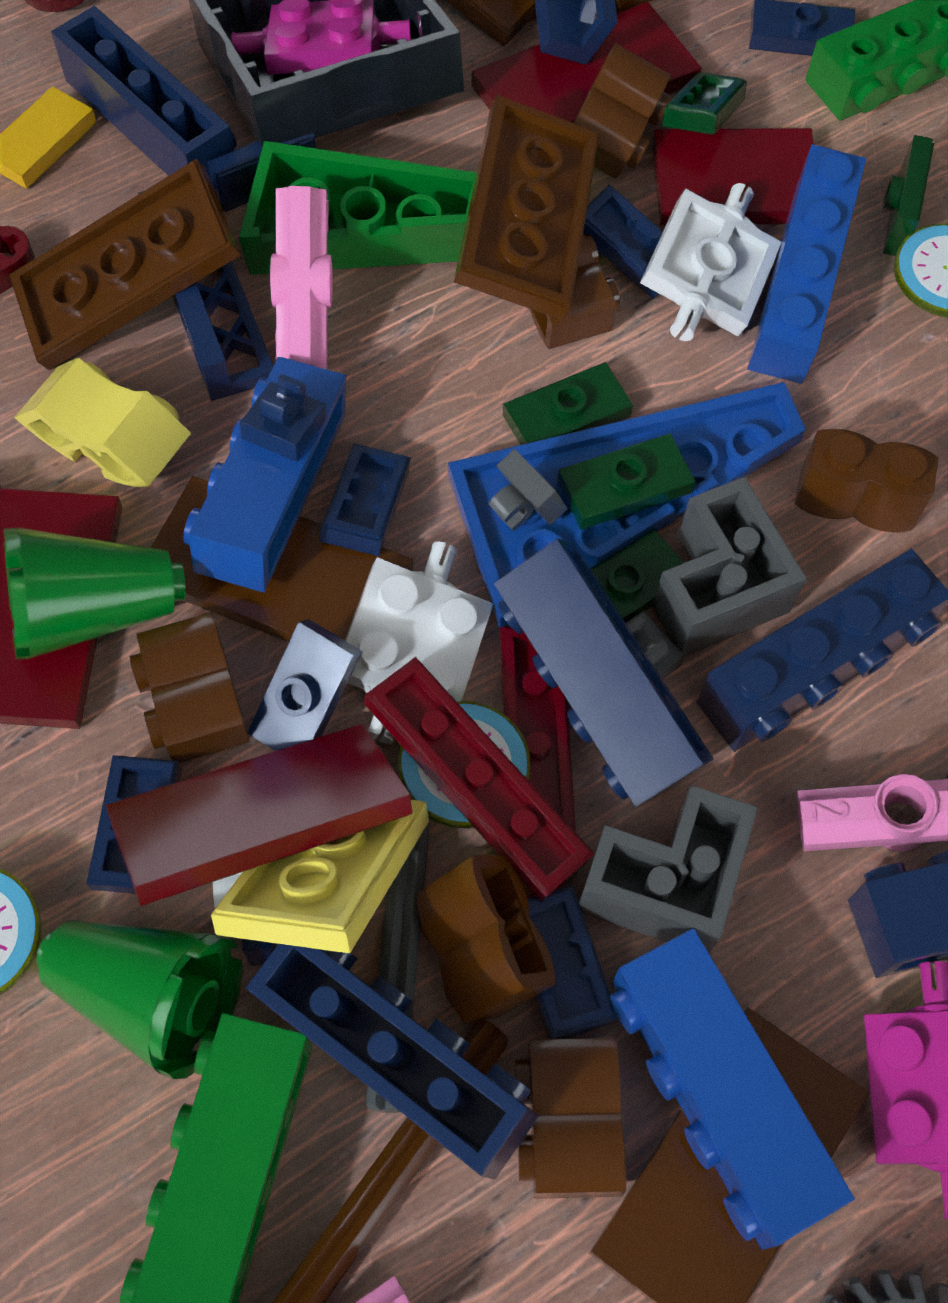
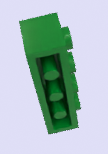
(881, 58)
(224, 1166)

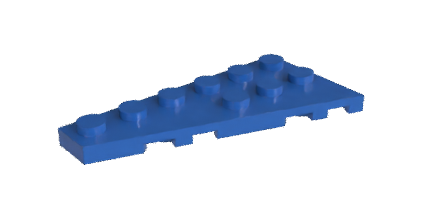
(716, 438)

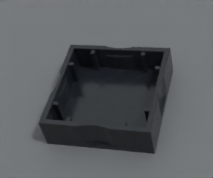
(338, 94)

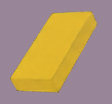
(42, 135)

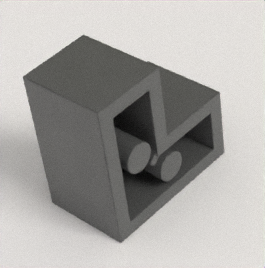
(736, 573)
(675, 885)

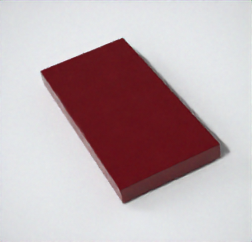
(562, 85)
(55, 685)
(255, 812)

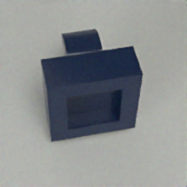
(283, 418)

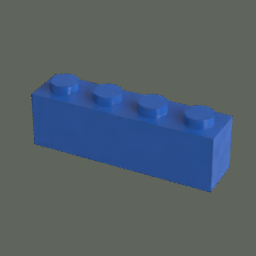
(807, 264)
(259, 493)
(729, 1091)

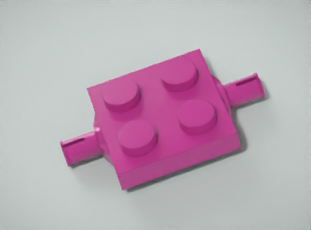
(319, 34)
(911, 1079)

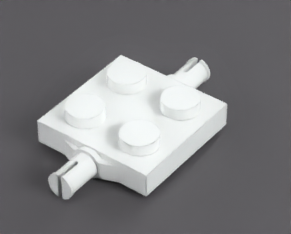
(711, 262)
(420, 617)

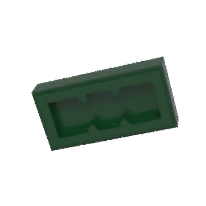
(705, 103)
(907, 193)
(568, 406)
(625, 481)
(635, 573)

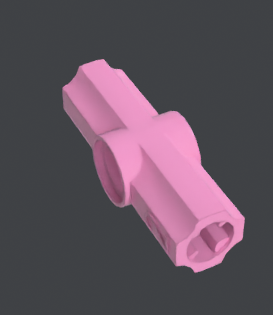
(302, 275)
(859, 819)

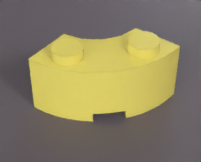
(115, 427)

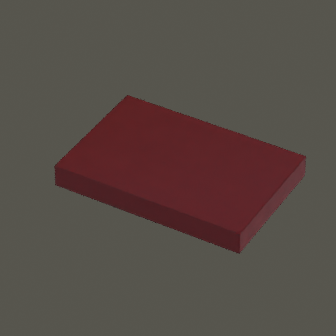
(711, 164)

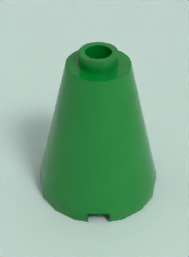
(83, 588)
(144, 986)

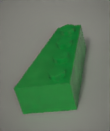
(377, 207)

